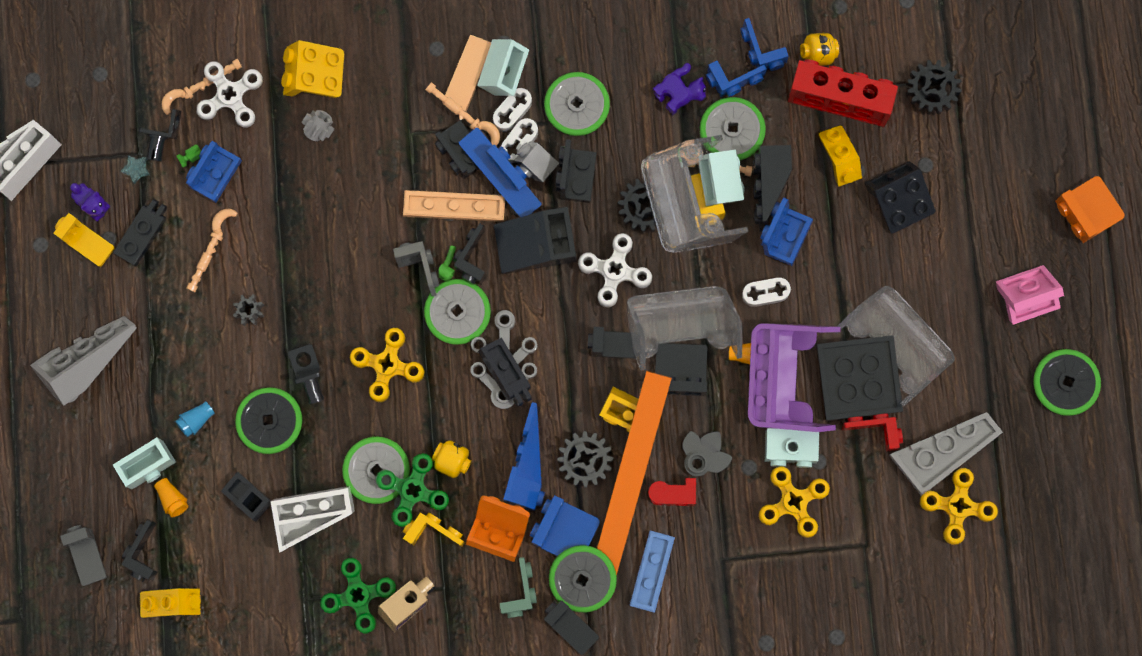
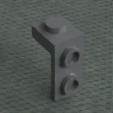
(415, 253)
(85, 554)

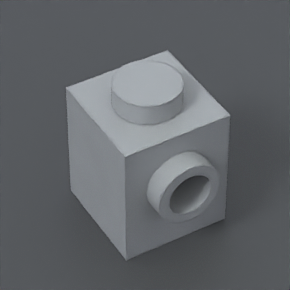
(535, 161)

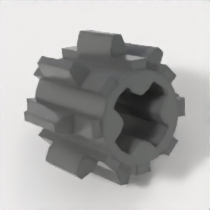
(241, 309)

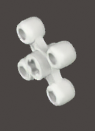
(223, 86)
(611, 279)

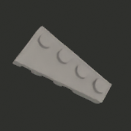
(942, 453)

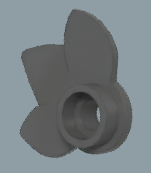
(707, 451)

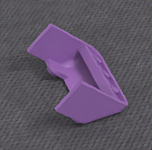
(774, 376)

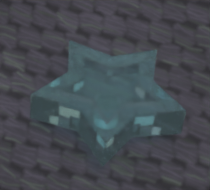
(135, 168)

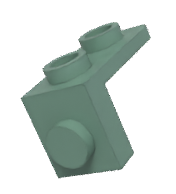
(515, 608)

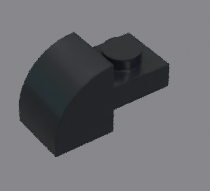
(246, 496)

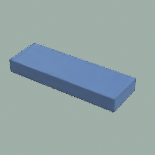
(652, 571)

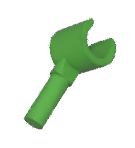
(445, 272)

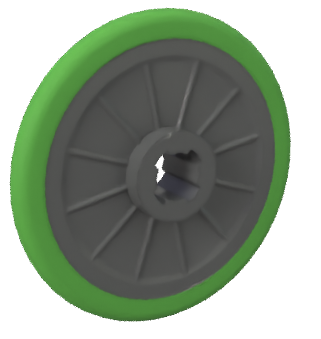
(591, 564)

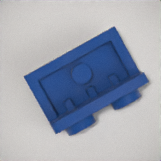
(212, 171)

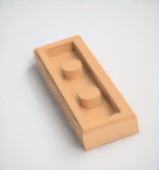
(468, 71)

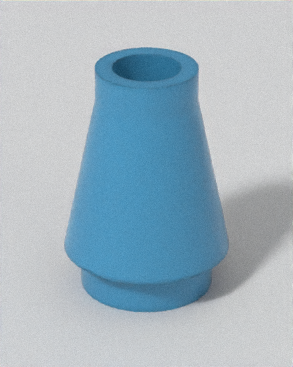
(194, 419)

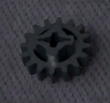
(939, 96)
(634, 200)

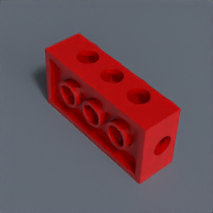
(843, 93)

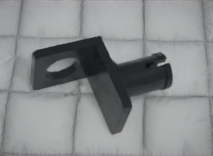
(158, 139)
(308, 374)

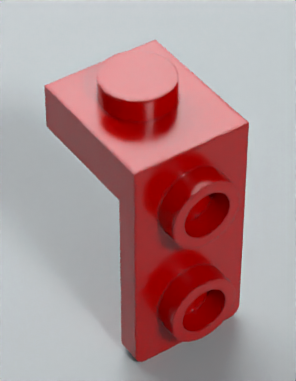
(892, 434)

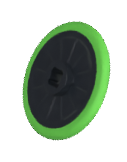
(1059, 397)
(251, 422)

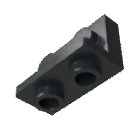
(448, 143)

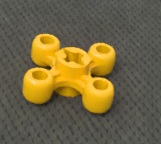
(398, 368)
(960, 493)
(805, 496)

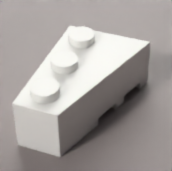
(309, 513)

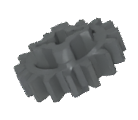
(573, 464)

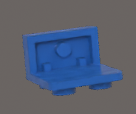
(785, 234)
(563, 527)

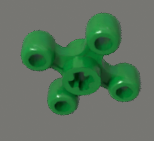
(416, 479)
(347, 597)

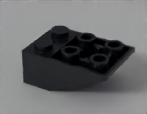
(773, 170)
(535, 241)

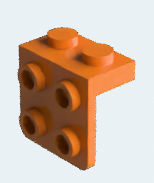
(1090, 209)
(498, 528)

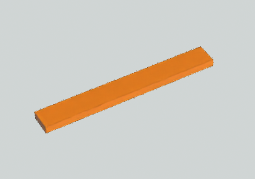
(633, 466)

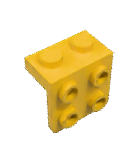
(312, 69)

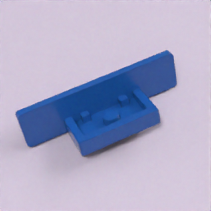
(499, 171)

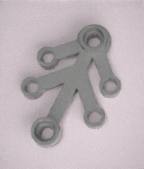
(504, 332)

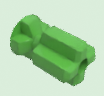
(191, 154)

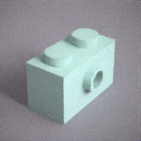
(503, 67)
(721, 178)
(791, 446)
(144, 464)

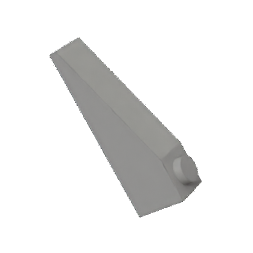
(73, 369)

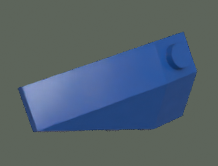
(525, 478)

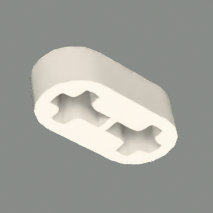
(517, 113)
(516, 133)
(767, 298)

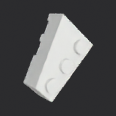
(23, 156)

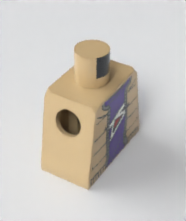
(397, 611)

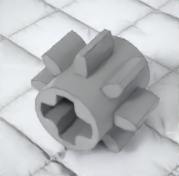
(317, 125)

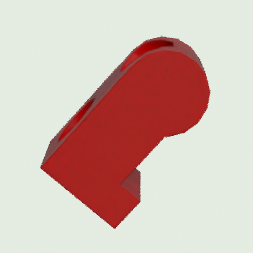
(673, 495)

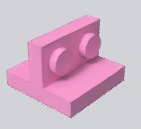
(1030, 294)

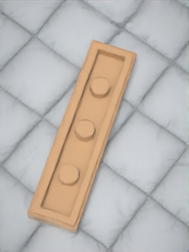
(454, 206)

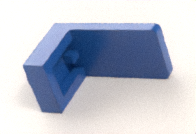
(772, 60)
(717, 79)

